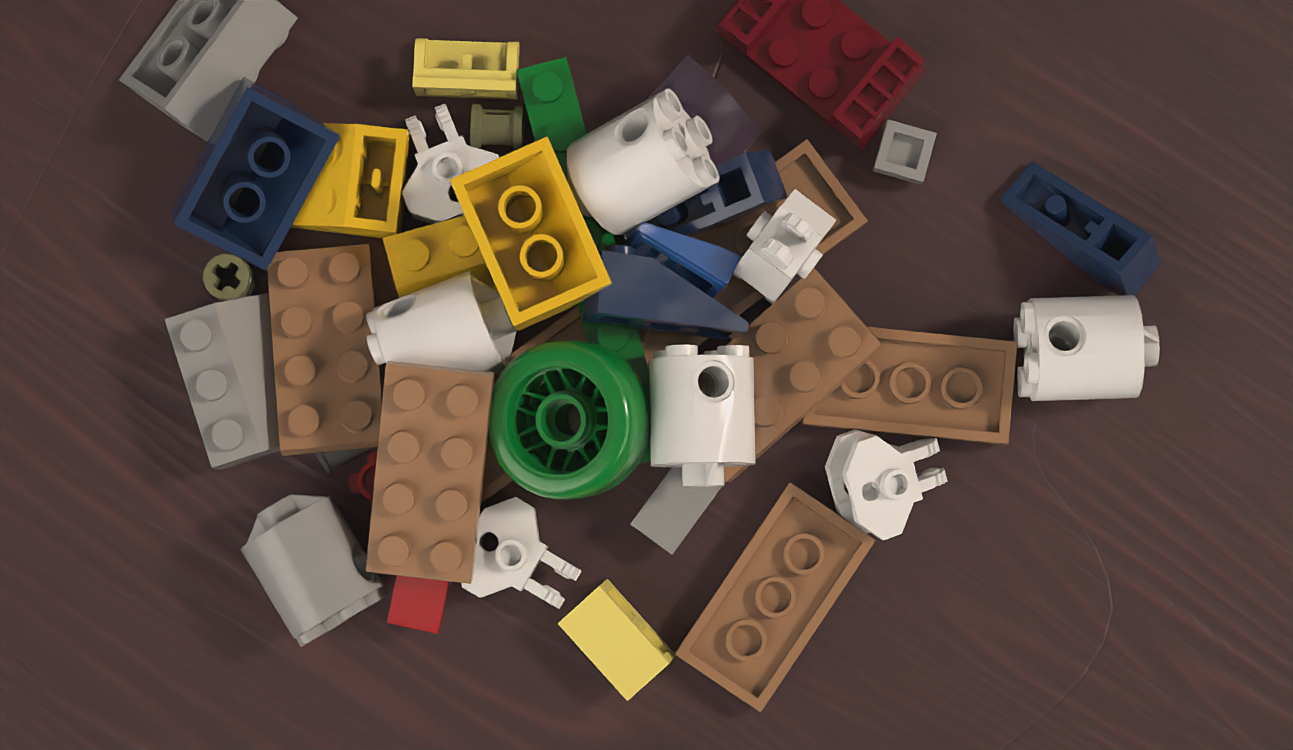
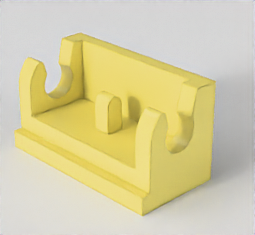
(466, 69)
(617, 639)

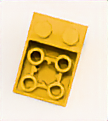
(360, 183)

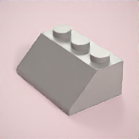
(203, 54)
(230, 377)

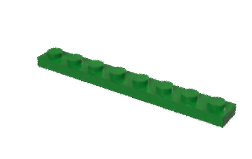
(557, 115)

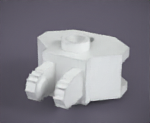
(429, 188)
(784, 245)
(879, 480)
(515, 555)

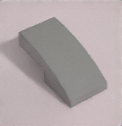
(673, 510)

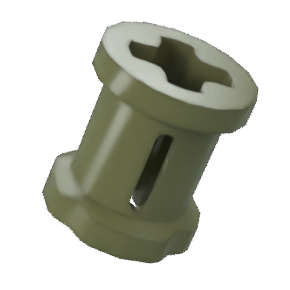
(497, 127)
(231, 264)

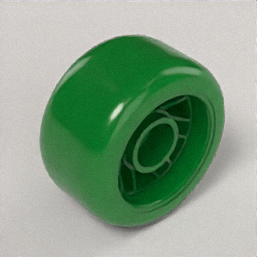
(532, 427)

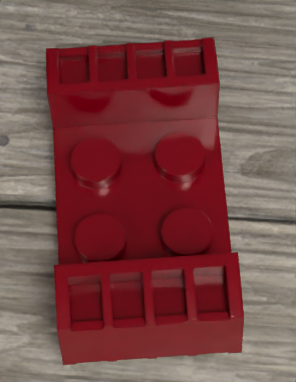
(825, 60)

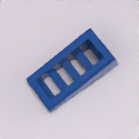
(696, 261)

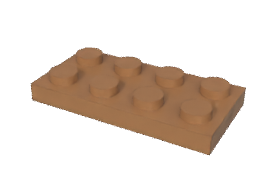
(321, 351)
(800, 356)
(927, 389)
(429, 472)
(775, 597)

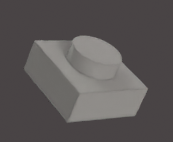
(904, 152)

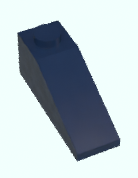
(743, 188)
(1084, 230)
(657, 299)

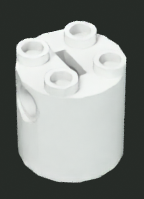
(640, 164)
(444, 326)
(1083, 348)
(697, 428)

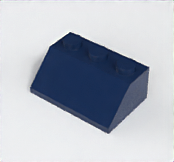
(254, 174)

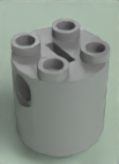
(310, 565)

